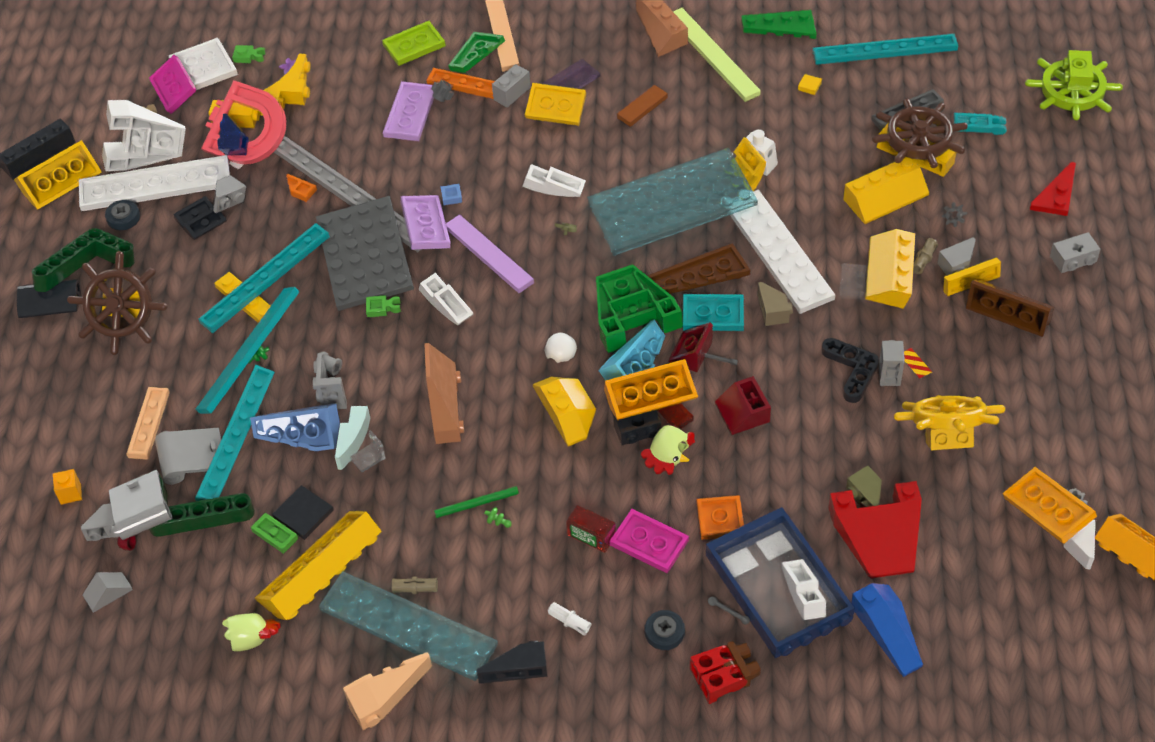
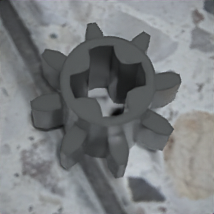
(442, 91)
(949, 213)

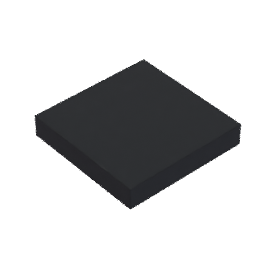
(303, 512)

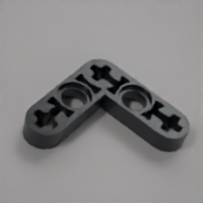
(858, 363)

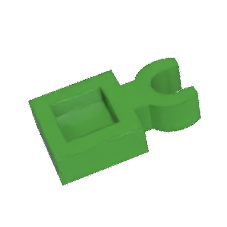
(246, 54)
(379, 306)

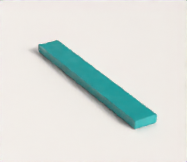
(885, 49)
(263, 278)
(247, 350)
(235, 434)

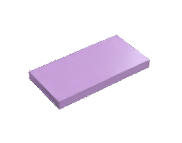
(409, 111)
(425, 222)

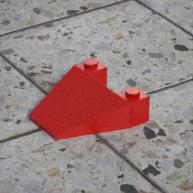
(880, 535)

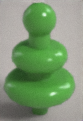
(499, 519)

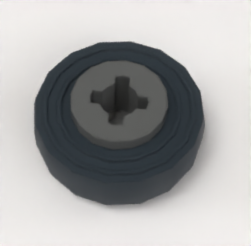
(122, 215)
(670, 636)

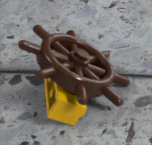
(918, 139)

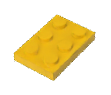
(555, 104)

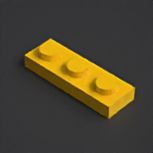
(962, 279)

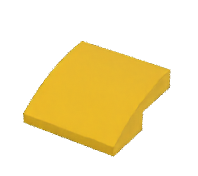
(750, 162)

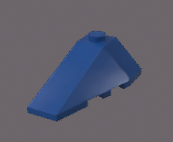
(888, 624)

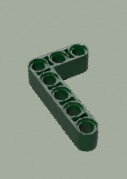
(76, 253)
(189, 513)

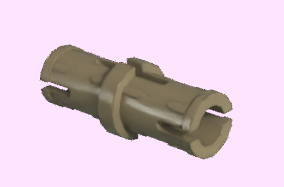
(924, 255)
(414, 585)

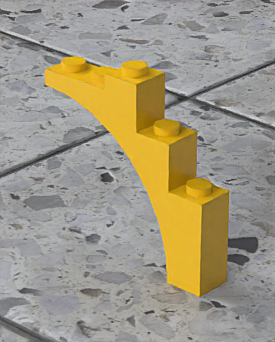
(288, 90)

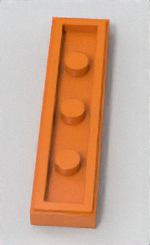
(462, 82)

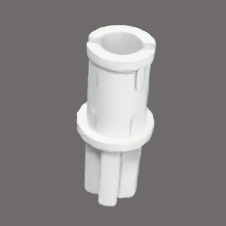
(569, 618)

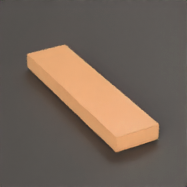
(148, 423)

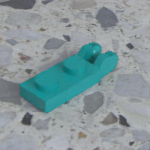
(981, 123)

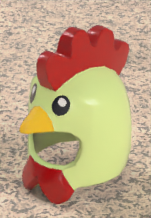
(667, 449)
(249, 630)

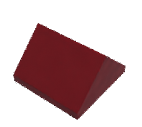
(693, 346)

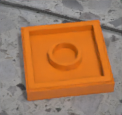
(719, 516)

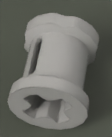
(332, 365)

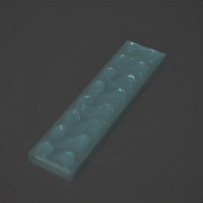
(408, 625)

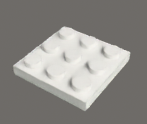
(207, 63)

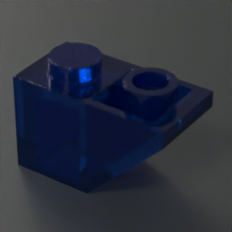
(232, 138)

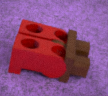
(723, 670)

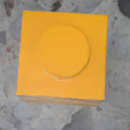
(67, 486)

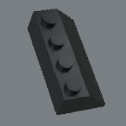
(36, 148)

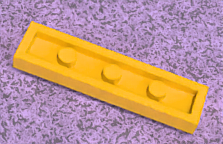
(255, 309)

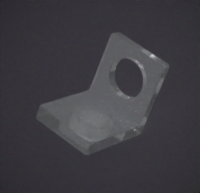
(369, 455)

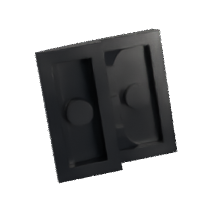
(199, 218)

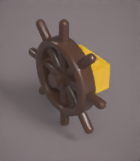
(130, 304)

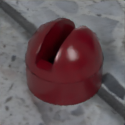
(127, 544)

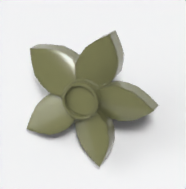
(566, 227)

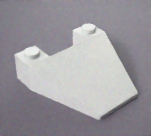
(145, 140)

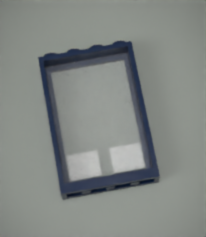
(752, 570)

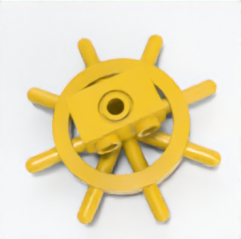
(949, 419)

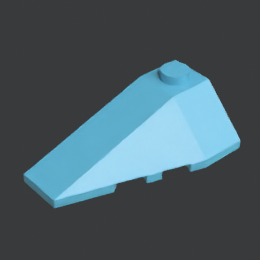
(636, 354)

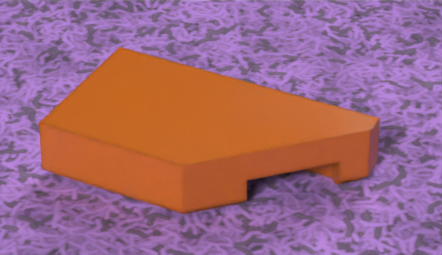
(300, 189)

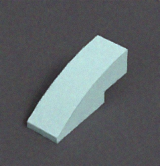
(351, 435)

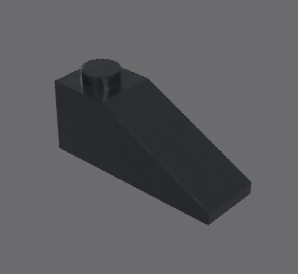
(519, 663)

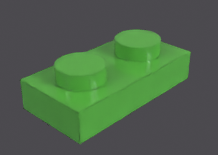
(274, 533)

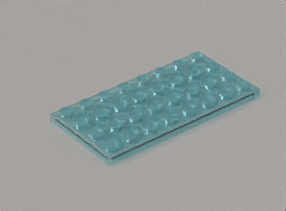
(671, 201)

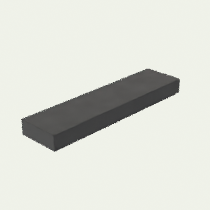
(928, 99)

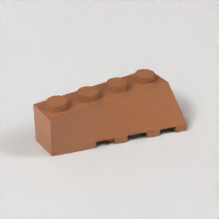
(662, 26)

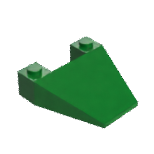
(630, 300)

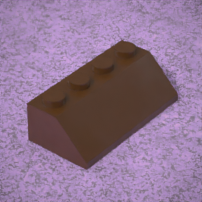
(1009, 307)

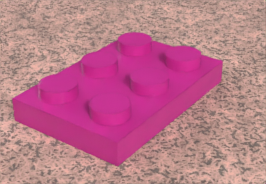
(172, 84)
(649, 541)

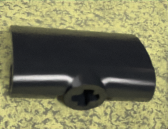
(54, 301)

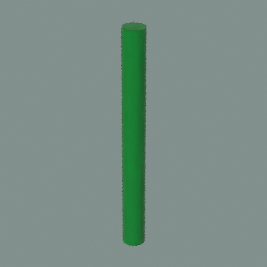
(476, 502)

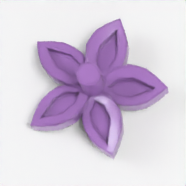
(287, 66)

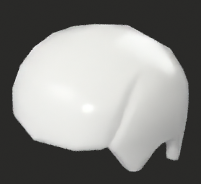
(560, 347)

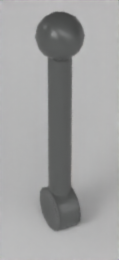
(731, 361)
(714, 601)

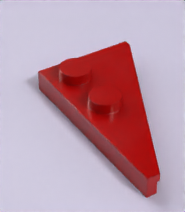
(1057, 195)

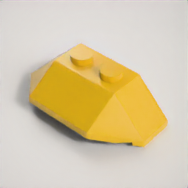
(567, 406)

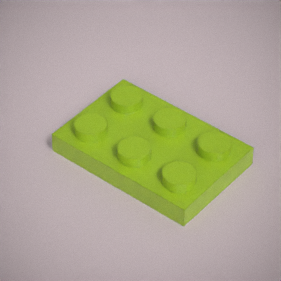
(413, 43)

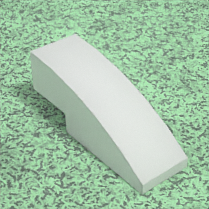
(553, 182)
(445, 299)
(804, 589)

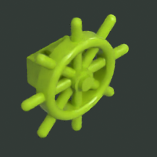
(1076, 78)

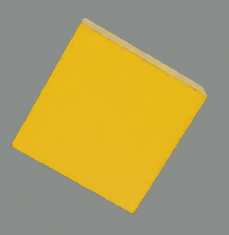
(809, 84)

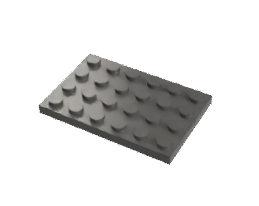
(364, 253)

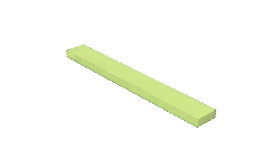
(718, 59)

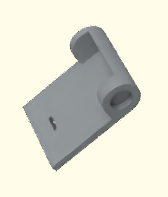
(186, 452)
(138, 505)

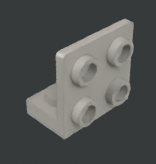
(327, 389)

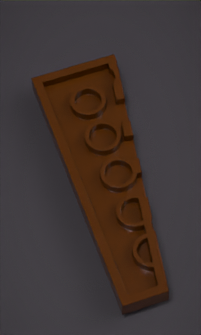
(703, 270)

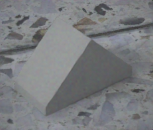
(105, 589)

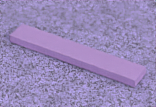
(489, 254)

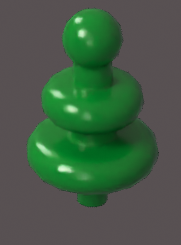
(260, 353)

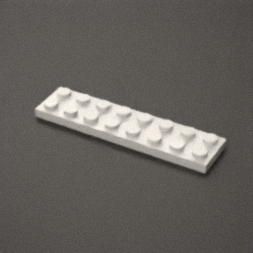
(152, 182)
(783, 256)

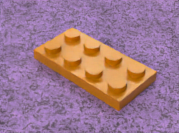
(1049, 505)

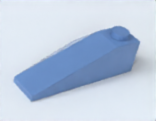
(305, 427)

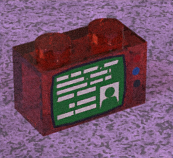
(590, 528)

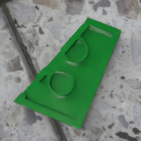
(474, 50)

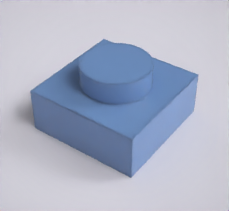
(451, 194)

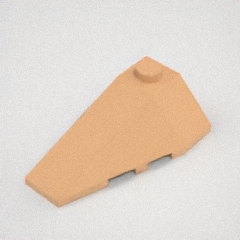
(376, 696)

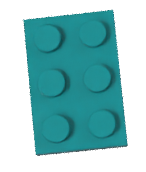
(722, 310)

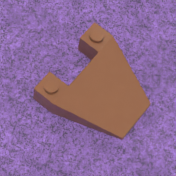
(442, 391)

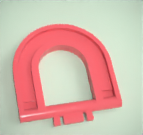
(259, 100)

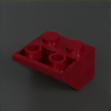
(743, 406)

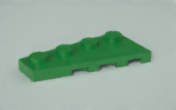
(780, 23)

